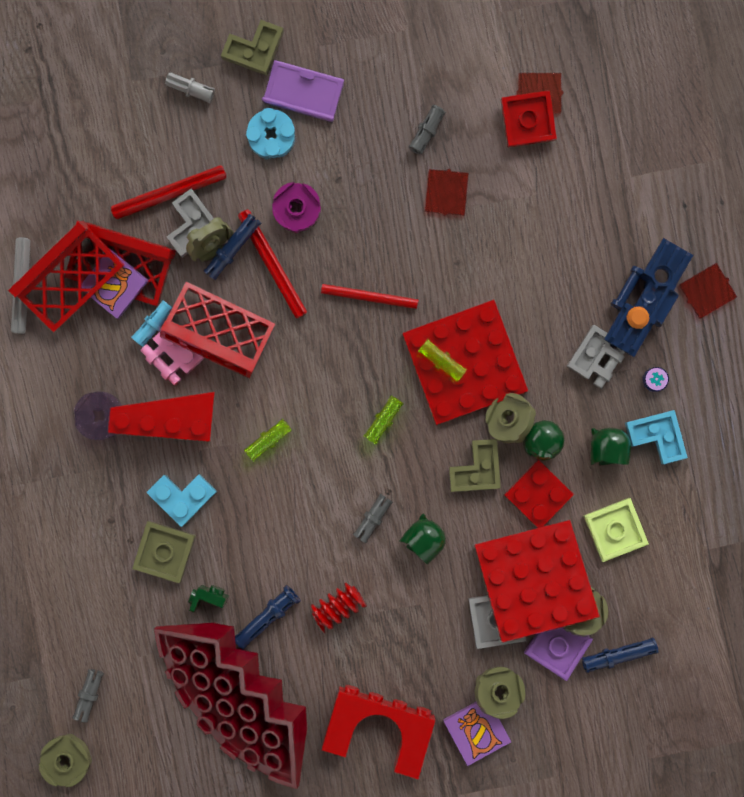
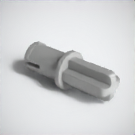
(190, 87)

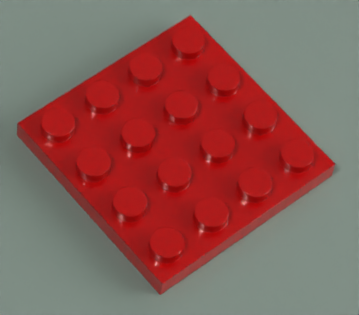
(475, 342)
(536, 581)

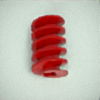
(337, 606)

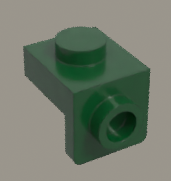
(213, 595)

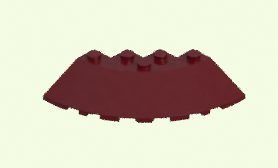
(234, 700)

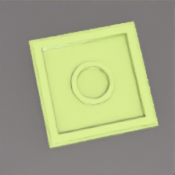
(615, 529)

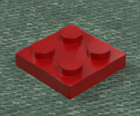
(528, 119)
(538, 494)

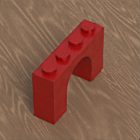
(414, 724)

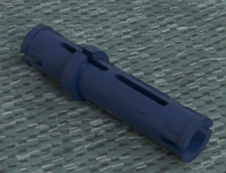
(233, 245)
(626, 653)

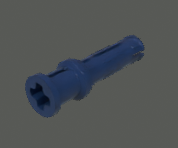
(275, 609)

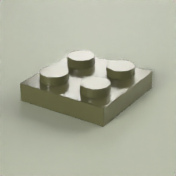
(164, 552)

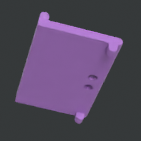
(296, 91)

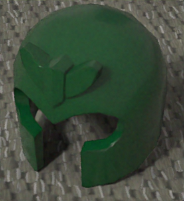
(544, 440)
(610, 447)
(424, 539)

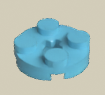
(270, 120)

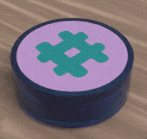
(655, 379)

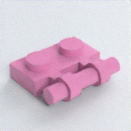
(182, 359)

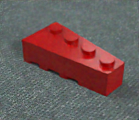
(168, 418)

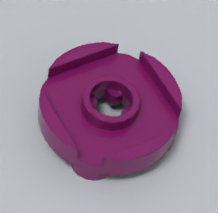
(296, 193)

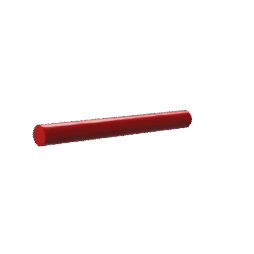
(369, 296)

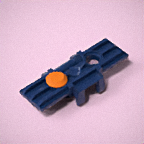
(655, 301)

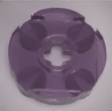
(85, 418)

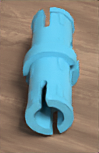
(152, 324)

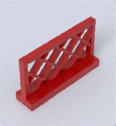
(131, 245)
(51, 260)
(203, 345)

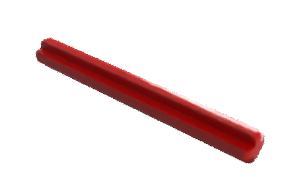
(168, 192)
(275, 269)

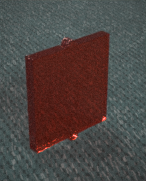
(542, 82)
(446, 192)
(708, 290)

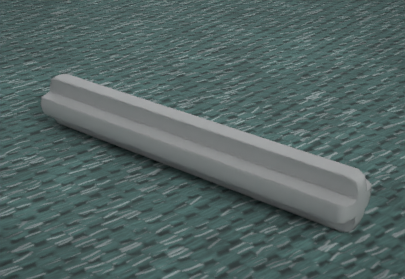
(21, 266)

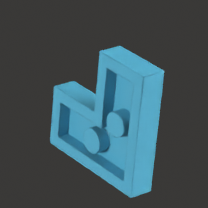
(663, 430)
(181, 504)

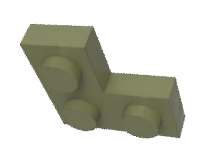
(256, 54)
(484, 471)

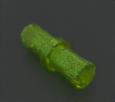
(442, 360)
(383, 419)
(267, 439)

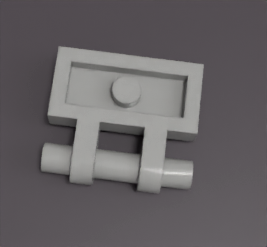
(589, 354)

